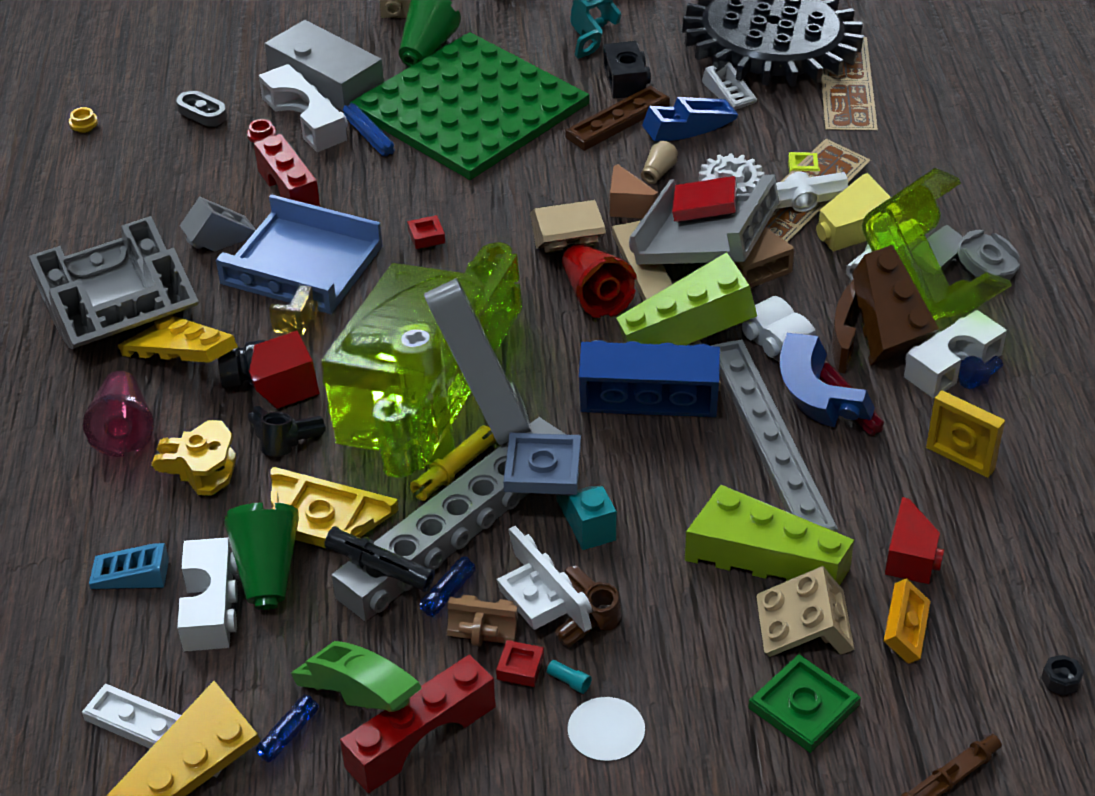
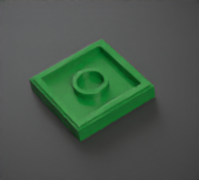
(804, 703)

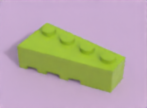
(692, 307)
(764, 539)

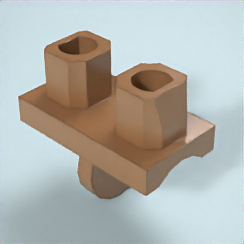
(482, 620)

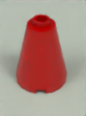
(599, 280)

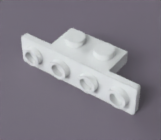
(540, 589)

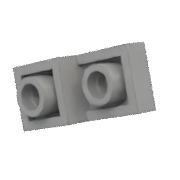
(945, 245)

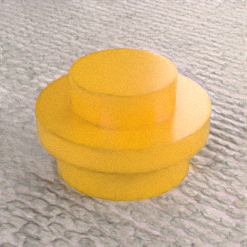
(82, 120)

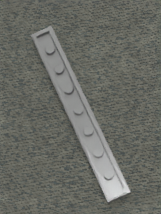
(771, 436)

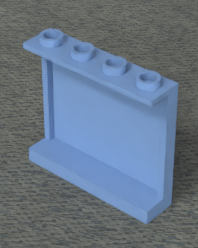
(304, 248)

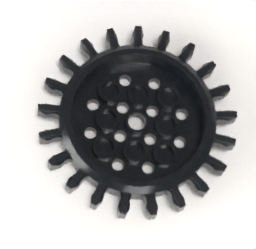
(774, 36)

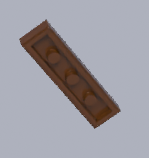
(615, 118)

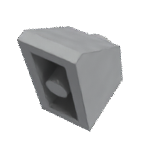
(215, 226)

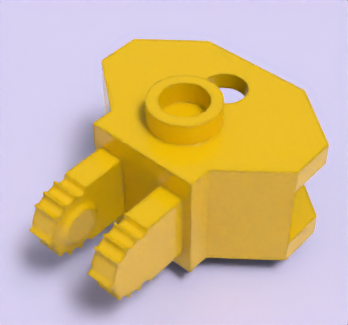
(198, 457)

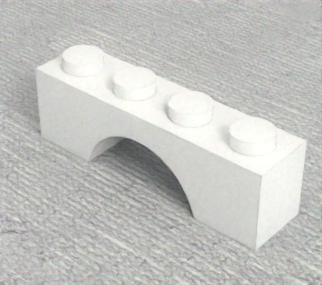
(320, 120)

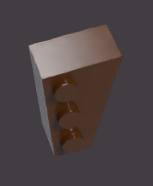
(890, 306)

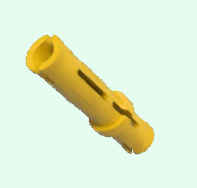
(444, 470)

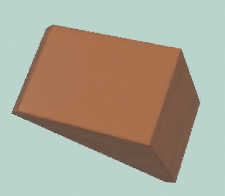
(629, 195)

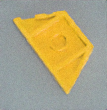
(329, 504)

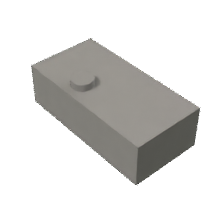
(326, 61)

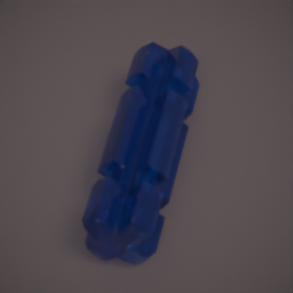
(447, 586)
(287, 728)

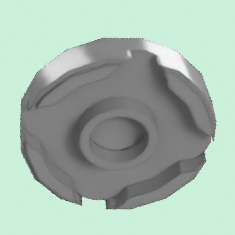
(988, 254)

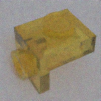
(296, 315)

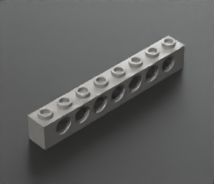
(434, 530)

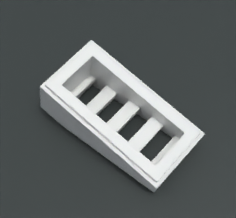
(714, 83)

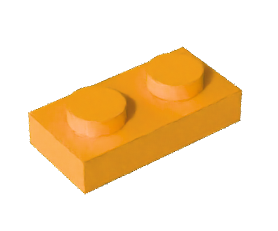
(907, 621)

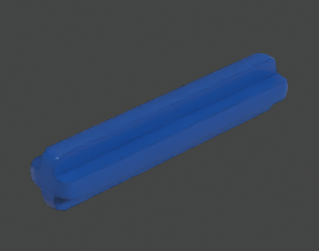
(368, 129)

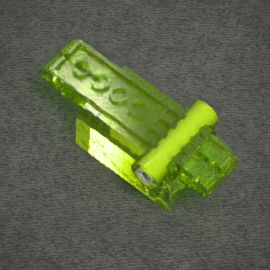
(392, 370)

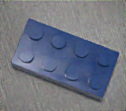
(649, 378)

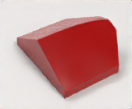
(283, 370)

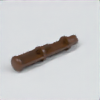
(945, 778)

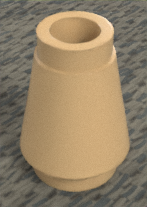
(659, 161)

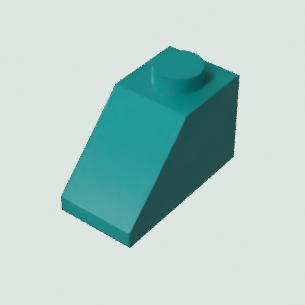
(590, 516)

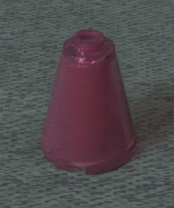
(118, 416)

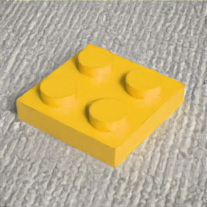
(965, 433)

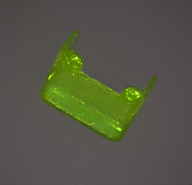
(904, 223)

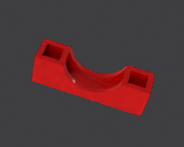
(382, 744)

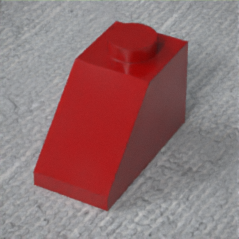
(913, 546)

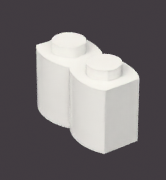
(772, 324)

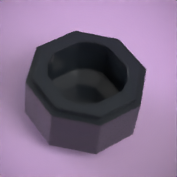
(1062, 674)

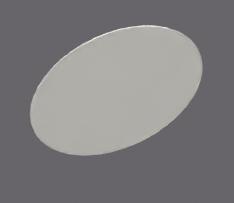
(606, 728)

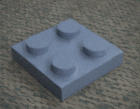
(542, 463)

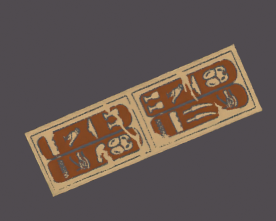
(850, 96)
(831, 160)

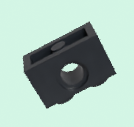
(625, 68)

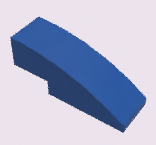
(687, 118)

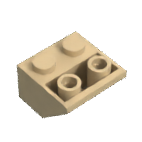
(567, 224)

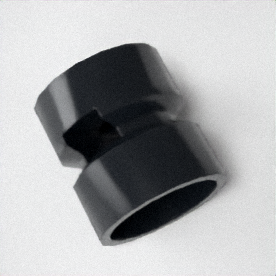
(236, 364)

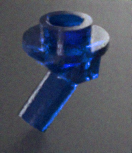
(974, 371)

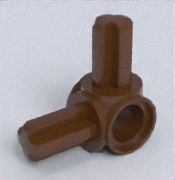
(597, 594)

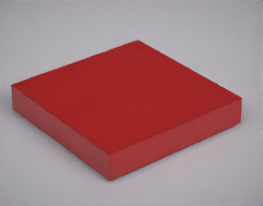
(705, 199)

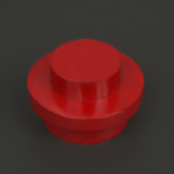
(260, 129)

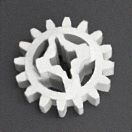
(746, 172)

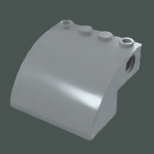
(112, 284)

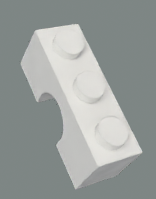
(937, 361)
(208, 618)

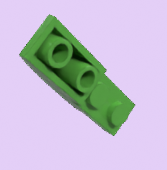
(359, 675)

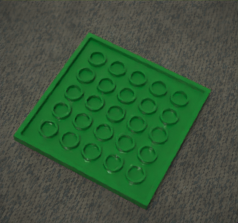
(470, 104)

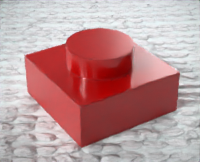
(426, 232)
(520, 663)

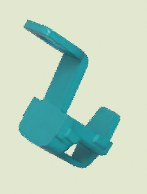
(585, 23)

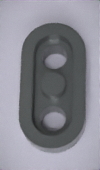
(201, 108)

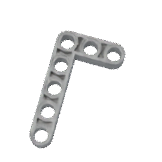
(477, 361)

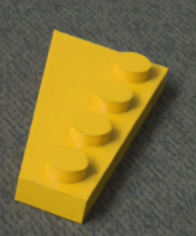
(179, 337)
(192, 749)

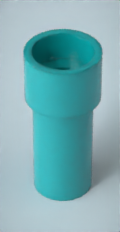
(575, 679)

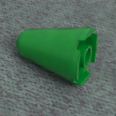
(427, 29)
(263, 550)

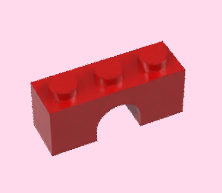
(283, 167)

